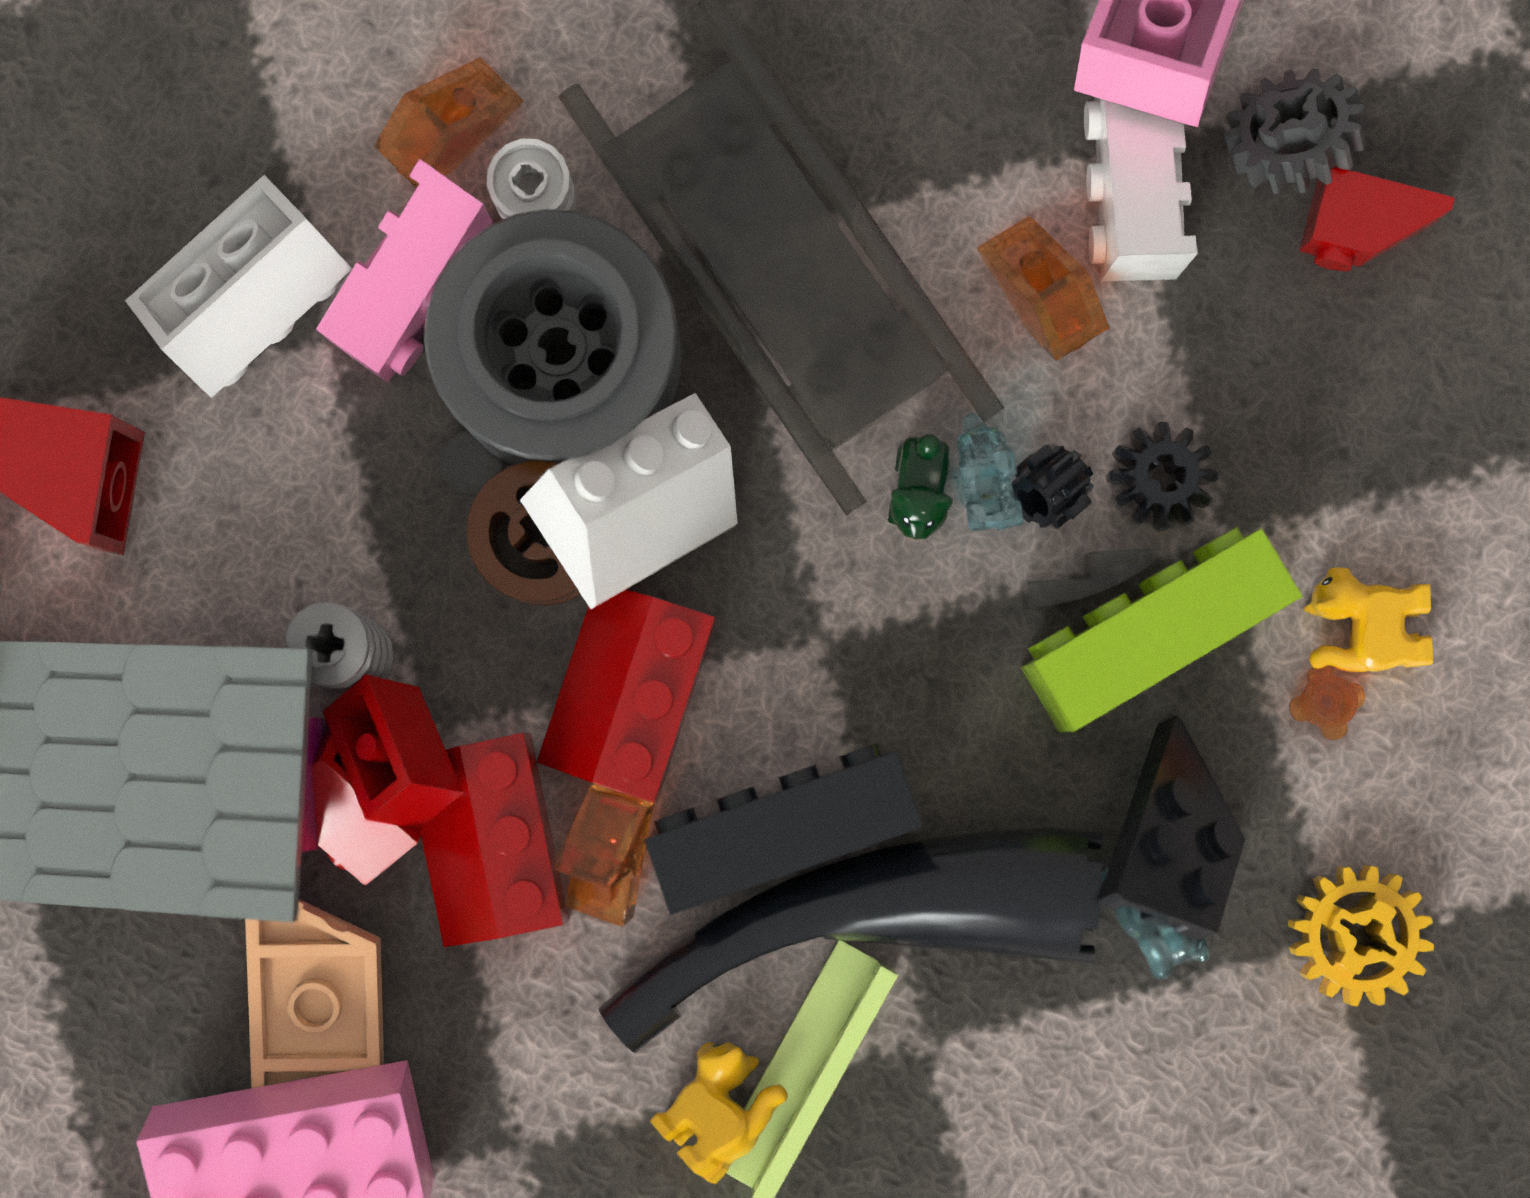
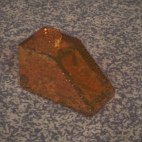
(447, 119)
(1045, 287)

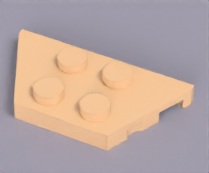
(312, 997)

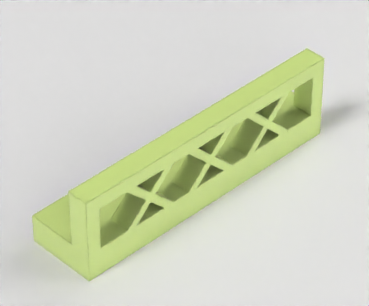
(813, 1060)

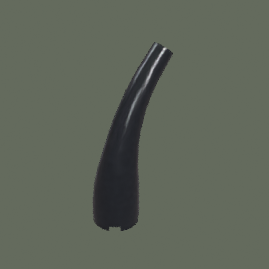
(956, 892)

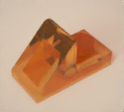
(606, 854)

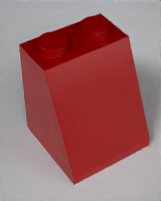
(71, 469)

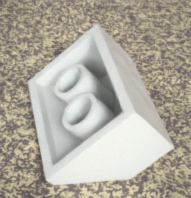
(238, 287)
(637, 501)

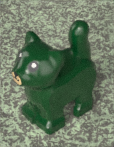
(919, 500)

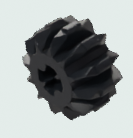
(1147, 491)

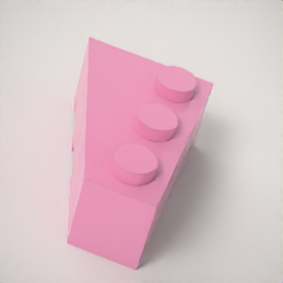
(386, 299)

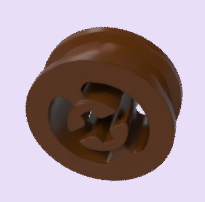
(484, 546)

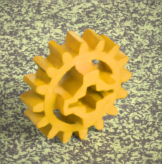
(1348, 957)

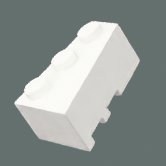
(1137, 193)

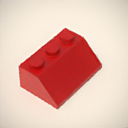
(627, 693)
(494, 847)

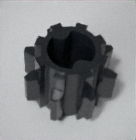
(1052, 486)

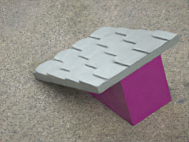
(157, 777)

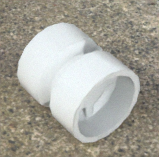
(529, 178)

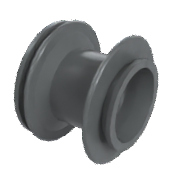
(499, 283)

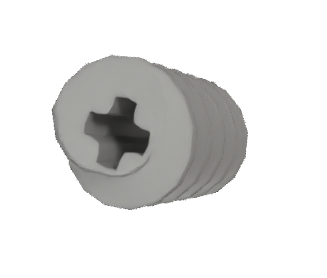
(332, 628)

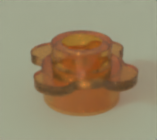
(1345, 698)

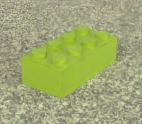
(1168, 627)

